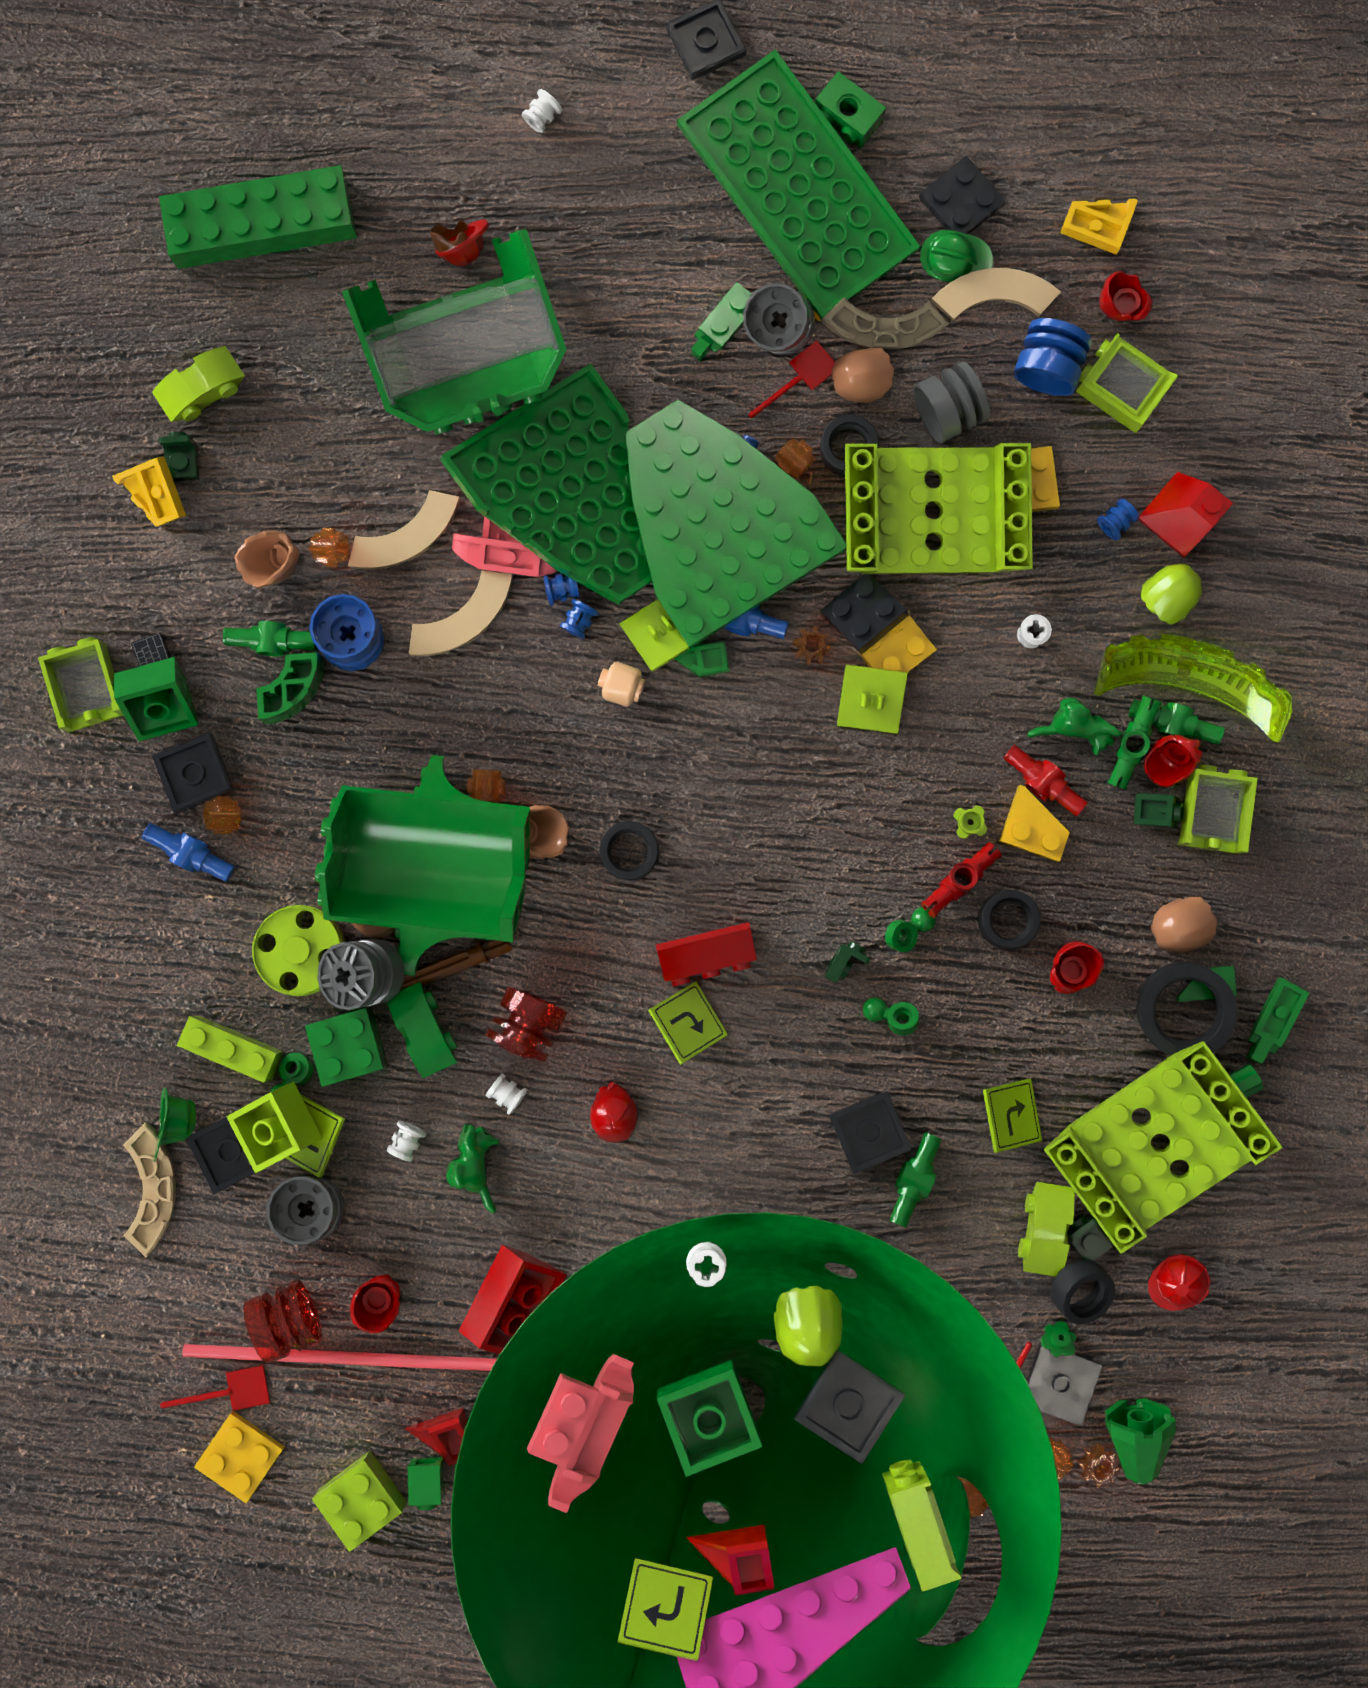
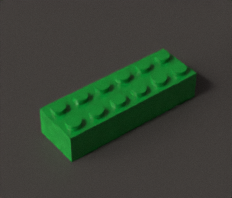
(258, 217)

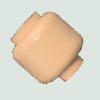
(621, 684)

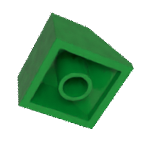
(146, 700)

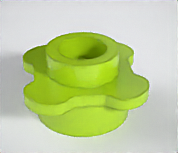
(978, 826)

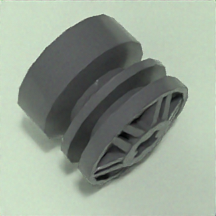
(761, 319)
(951, 402)
(360, 973)
(288, 1214)

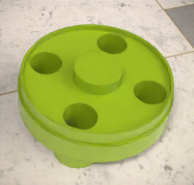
(295, 949)

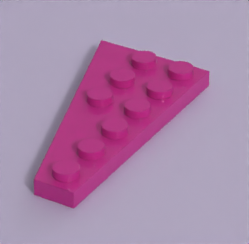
(796, 1629)

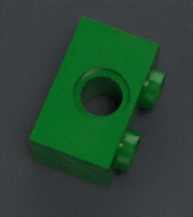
(842, 95)

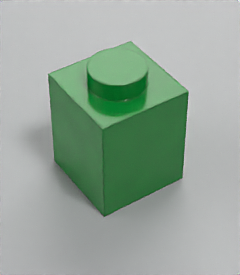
(426, 1482)

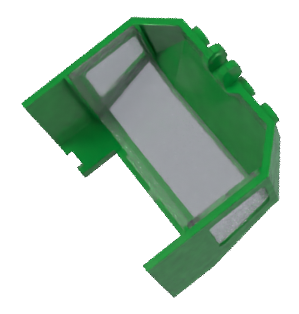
(465, 348)

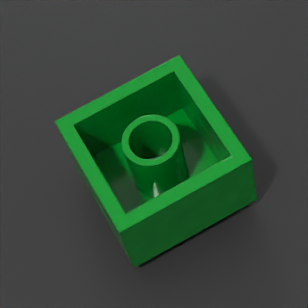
(346, 1046)
(708, 1418)

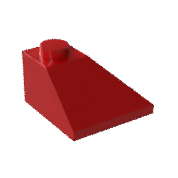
(1184, 512)

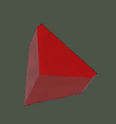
(443, 1434)
(739, 1557)

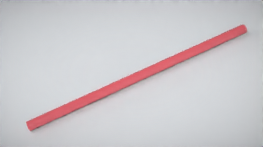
(345, 1358)

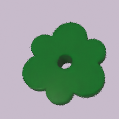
(1051, 1340)

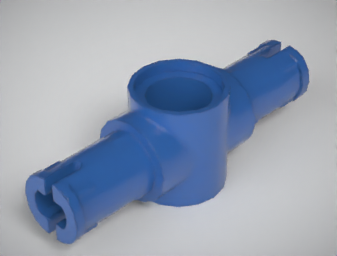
(756, 621)
(188, 852)

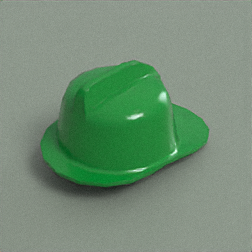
(954, 254)
(175, 1120)

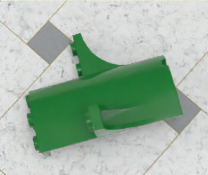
(424, 863)

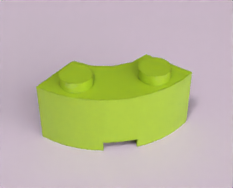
(207, 380)
(1046, 1236)

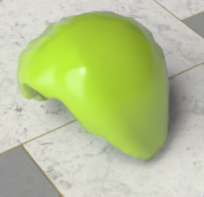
(1172, 592)
(808, 1325)

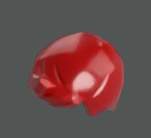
(1124, 298)
(1172, 759)
(1076, 967)
(613, 1114)
(375, 1304)

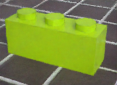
(230, 1048)

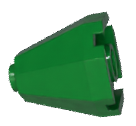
(1141, 1437)

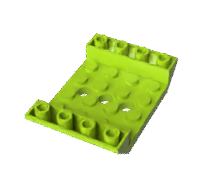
(981, 503)
(1130, 1181)

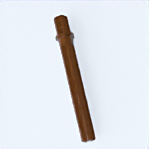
(456, 962)

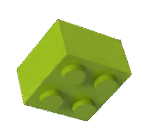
(274, 1127)
(359, 1501)

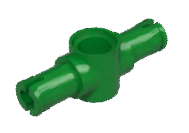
(269, 638)
(1180, 720)
(1139, 726)
(915, 1180)

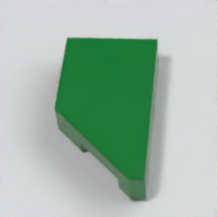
(705, 659)
(1199, 991)

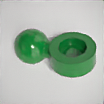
(908, 931)
(877, 1010)
(300, 1076)

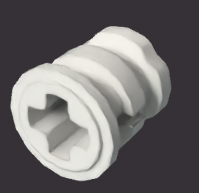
(541, 111)
(1040, 624)
(506, 1093)
(405, 1141)
(697, 1254)

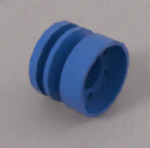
(1052, 357)
(336, 619)

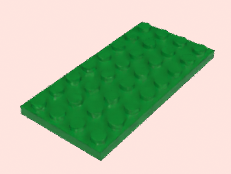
(798, 184)

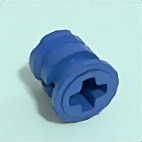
(1118, 519)
(560, 588)
(584, 622)

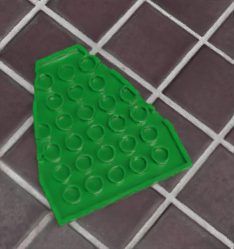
(561, 484)
(719, 520)

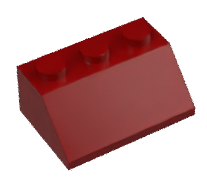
(706, 954)
(507, 1297)

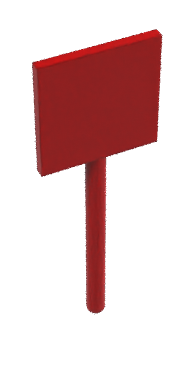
(812, 367)
(245, 1386)

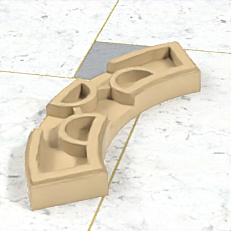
(995, 284)
(410, 540)
(466, 623)
(158, 1190)

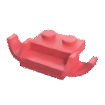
(499, 552)
(581, 1427)

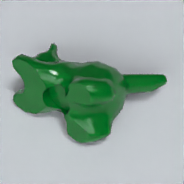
(1075, 720)
(469, 1168)

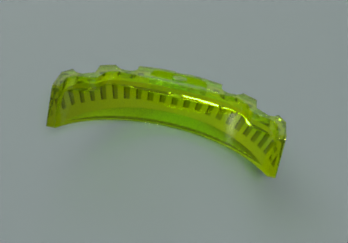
(1201, 669)

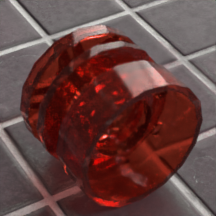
(526, 1024)
(282, 1321)

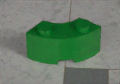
(292, 688)
(424, 1035)

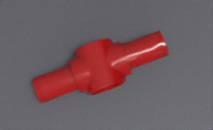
(1045, 780)
(971, 869)

